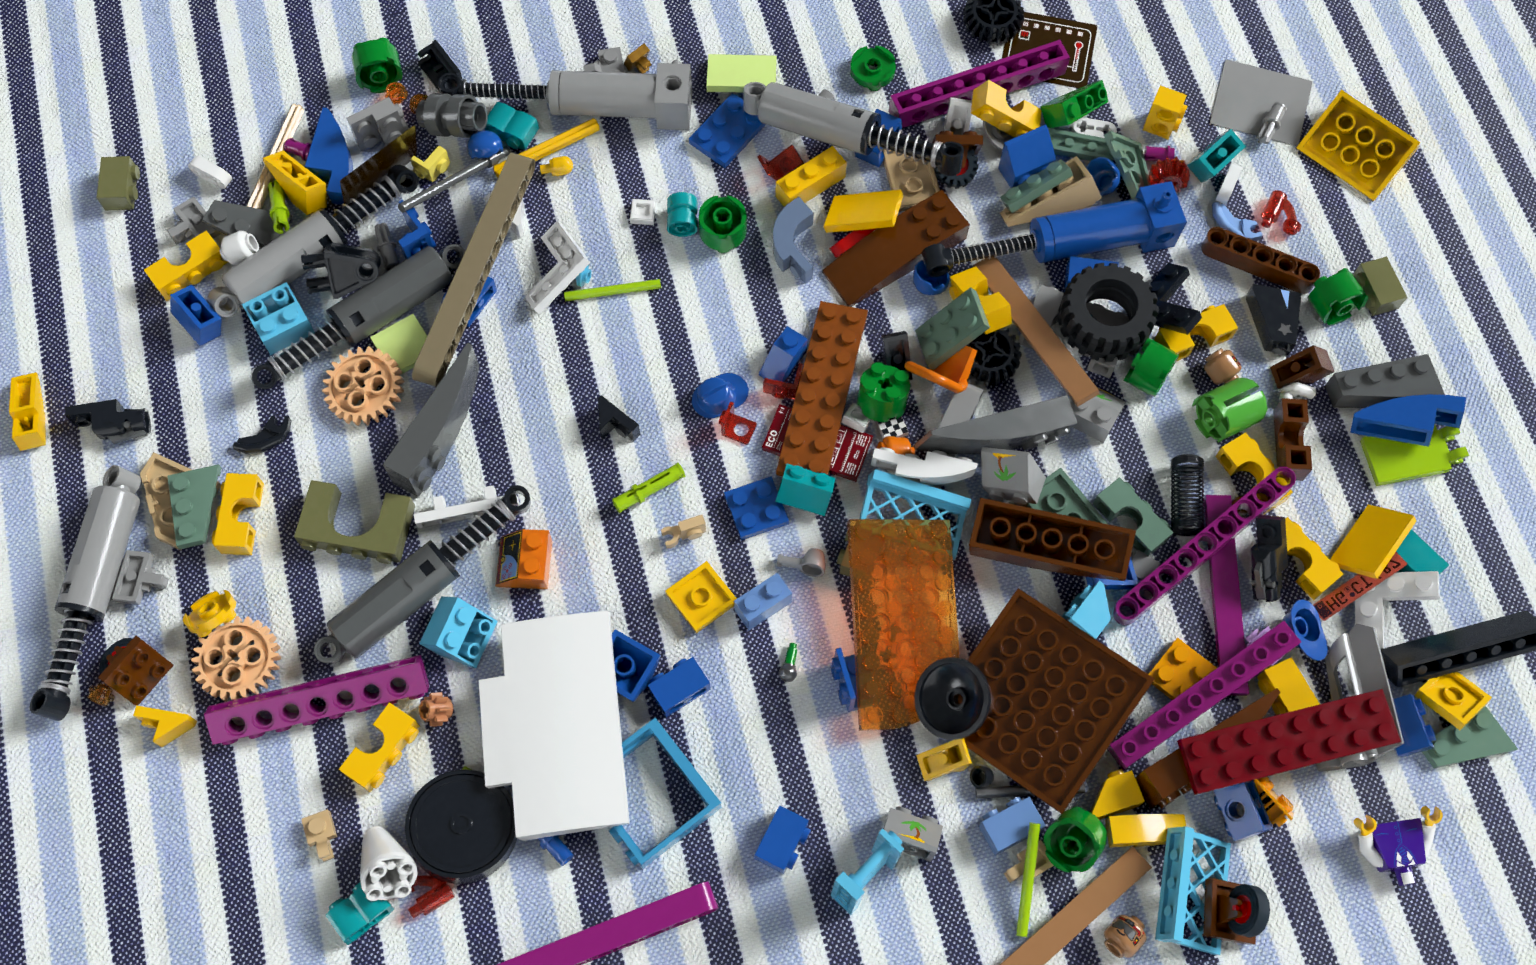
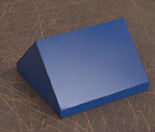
(633, 665)

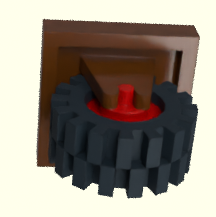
(972, 144)

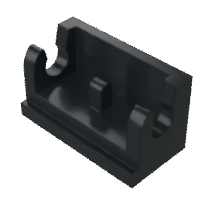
(436, 63)

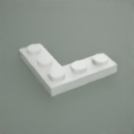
(570, 264)
(1399, 586)

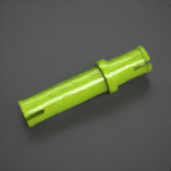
(278, 211)
(654, 484)

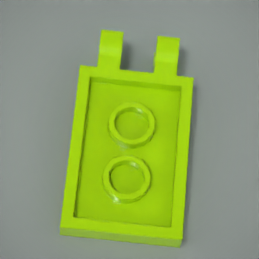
(1401, 461)

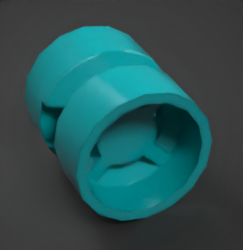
(682, 213)

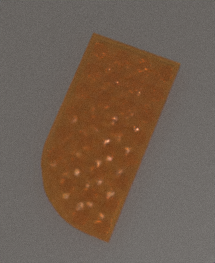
(899, 613)

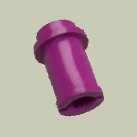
(297, 148)
(1161, 153)

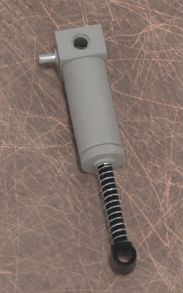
(600, 94)

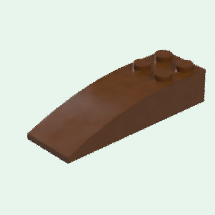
(896, 250)
(1050, 541)
(1168, 776)

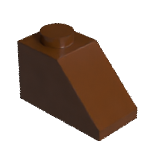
(1303, 367)

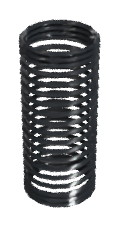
(1187, 471)

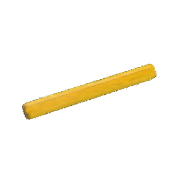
(556, 142)

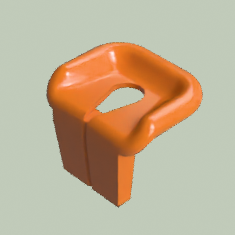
(951, 373)

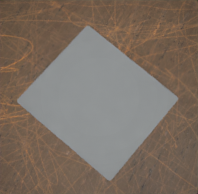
(1248, 95)

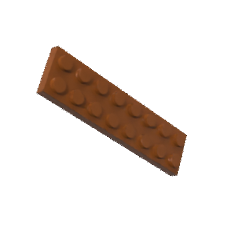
(823, 388)

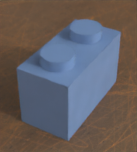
(763, 601)
(1011, 825)

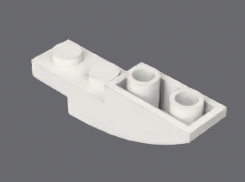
(934, 470)

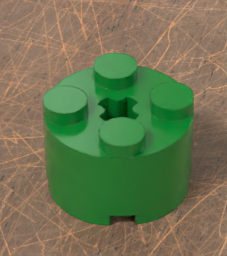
(376, 64)
(722, 223)
(1337, 297)
(1151, 367)
(883, 392)
(1088, 844)

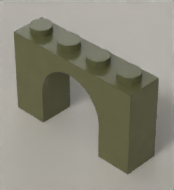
(383, 541)

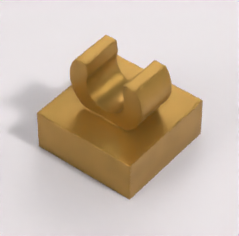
(638, 59)

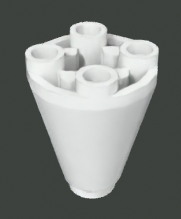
(385, 866)

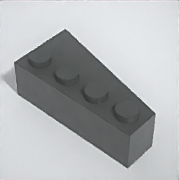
(1383, 382)

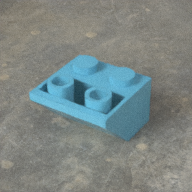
(278, 318)
(1089, 610)
(458, 631)

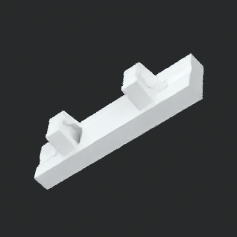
(444, 515)

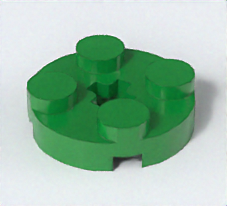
(873, 78)

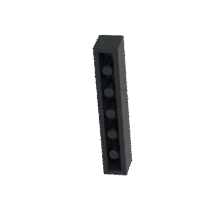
(1460, 649)

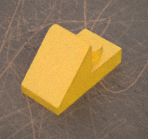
(167, 724)
(944, 759)

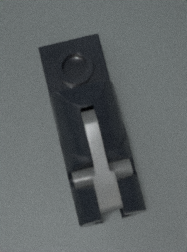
(110, 420)
(1269, 558)

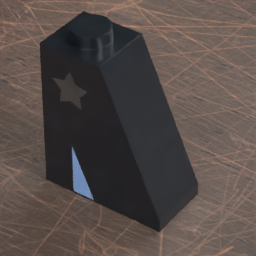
(1275, 317)

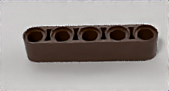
(1248, 260)

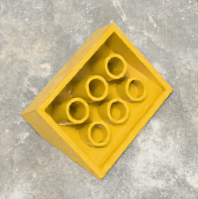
(1358, 145)

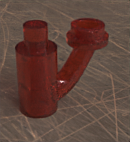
(1272, 211)
(434, 898)

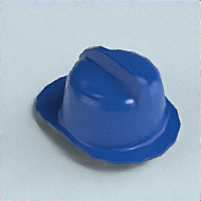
(717, 393)
(1306, 625)

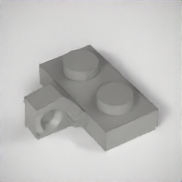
(609, 61)
(190, 222)
(136, 578)

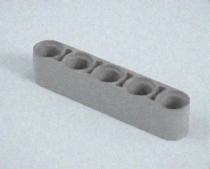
(961, 409)

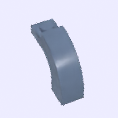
(791, 222)

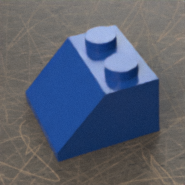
(1026, 156)

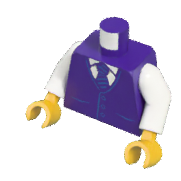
(1398, 844)

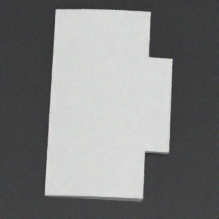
(556, 726)

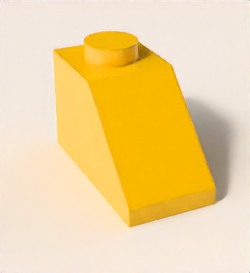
(1117, 794)

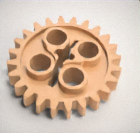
(374, 401)
(221, 643)

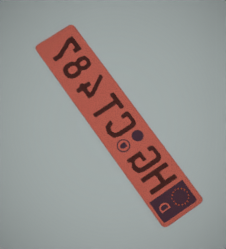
(1355, 588)

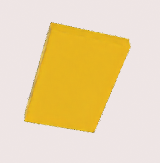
(863, 211)
(1373, 541)

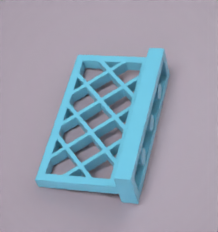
(918, 493)
(1177, 886)

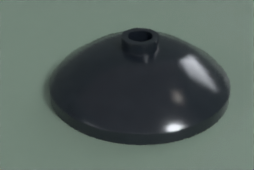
(938, 698)

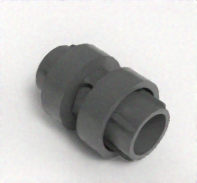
(451, 115)

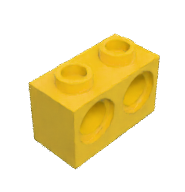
(1165, 112)

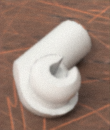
(1295, 389)

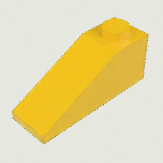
(298, 183)

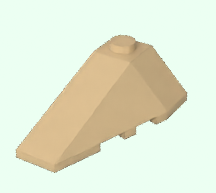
(1072, 194)

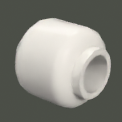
(238, 247)

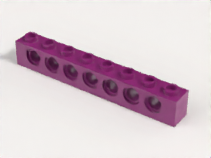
(1010, 73)
(1203, 695)
(225, 731)

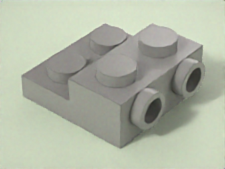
(377, 123)

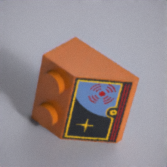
(524, 559)

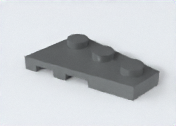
(232, 218)

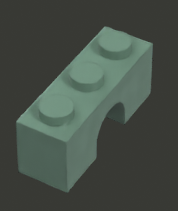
(1120, 500)

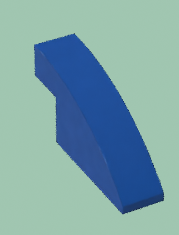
(329, 155)
(1409, 417)

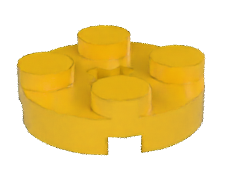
(210, 612)

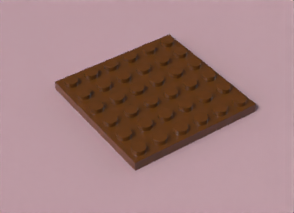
(1052, 699)

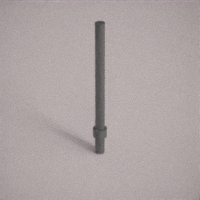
(452, 180)

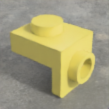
(433, 166)

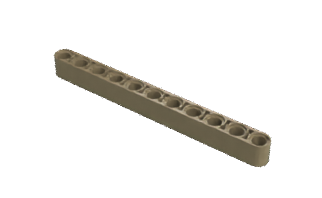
(473, 270)

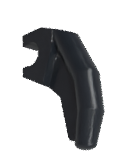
(266, 439)

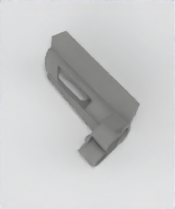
(1367, 675)

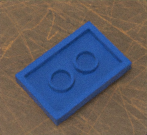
(726, 131)

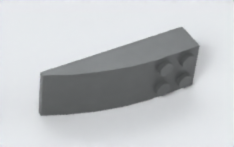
(435, 427)
(1004, 430)

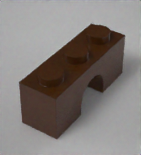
(1289, 428)

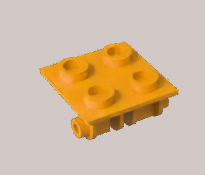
(1282, 804)

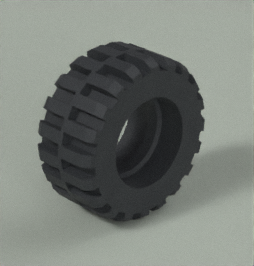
(1115, 285)

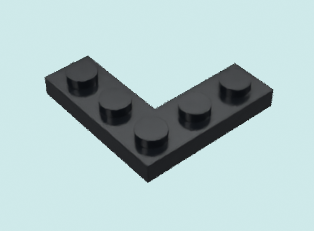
(1171, 315)

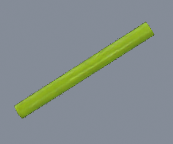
(612, 290)
(1028, 879)

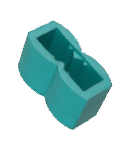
(512, 125)
(356, 914)

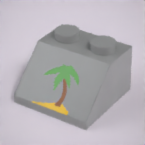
(1098, 415)
(1011, 475)
(918, 834)

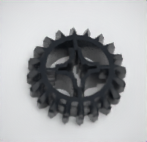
(1006, 21)
(1004, 363)

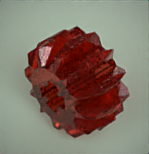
(1170, 170)

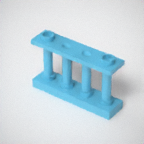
(848, 889)

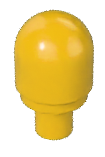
(557, 166)

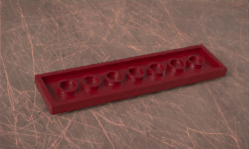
(1288, 741)

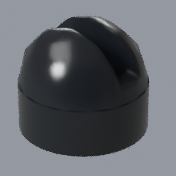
(981, 779)

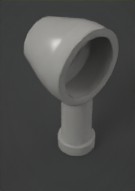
(811, 564)

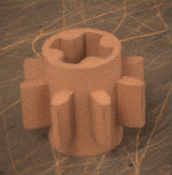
(436, 709)

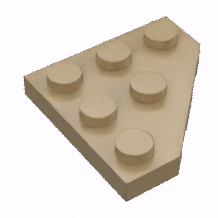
(158, 496)

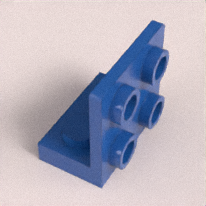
(418, 238)
(844, 670)

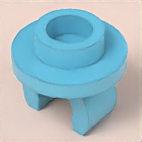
(584, 277)

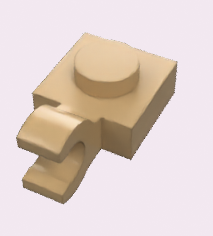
(689, 528)
(319, 831)
(1042, 864)

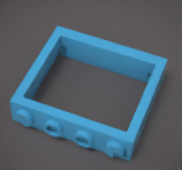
(713, 804)

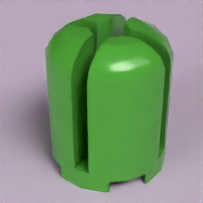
(1230, 409)

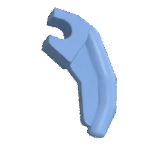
(1229, 222)

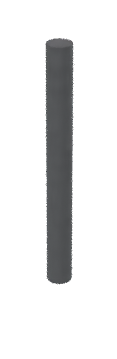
(1008, 791)

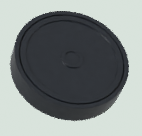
(460, 827)

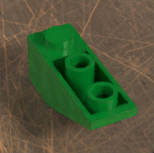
(1074, 105)

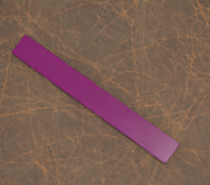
(1225, 590)

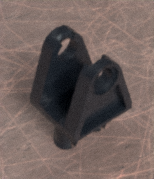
(343, 269)

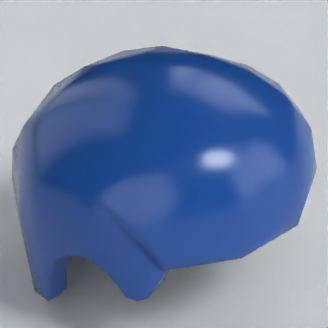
(484, 144)
(1104, 174)
(926, 284)

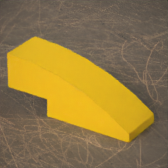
(27, 412)
(1141, 829)

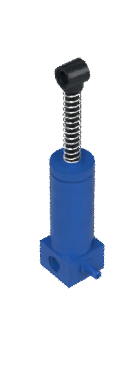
(1149, 219)

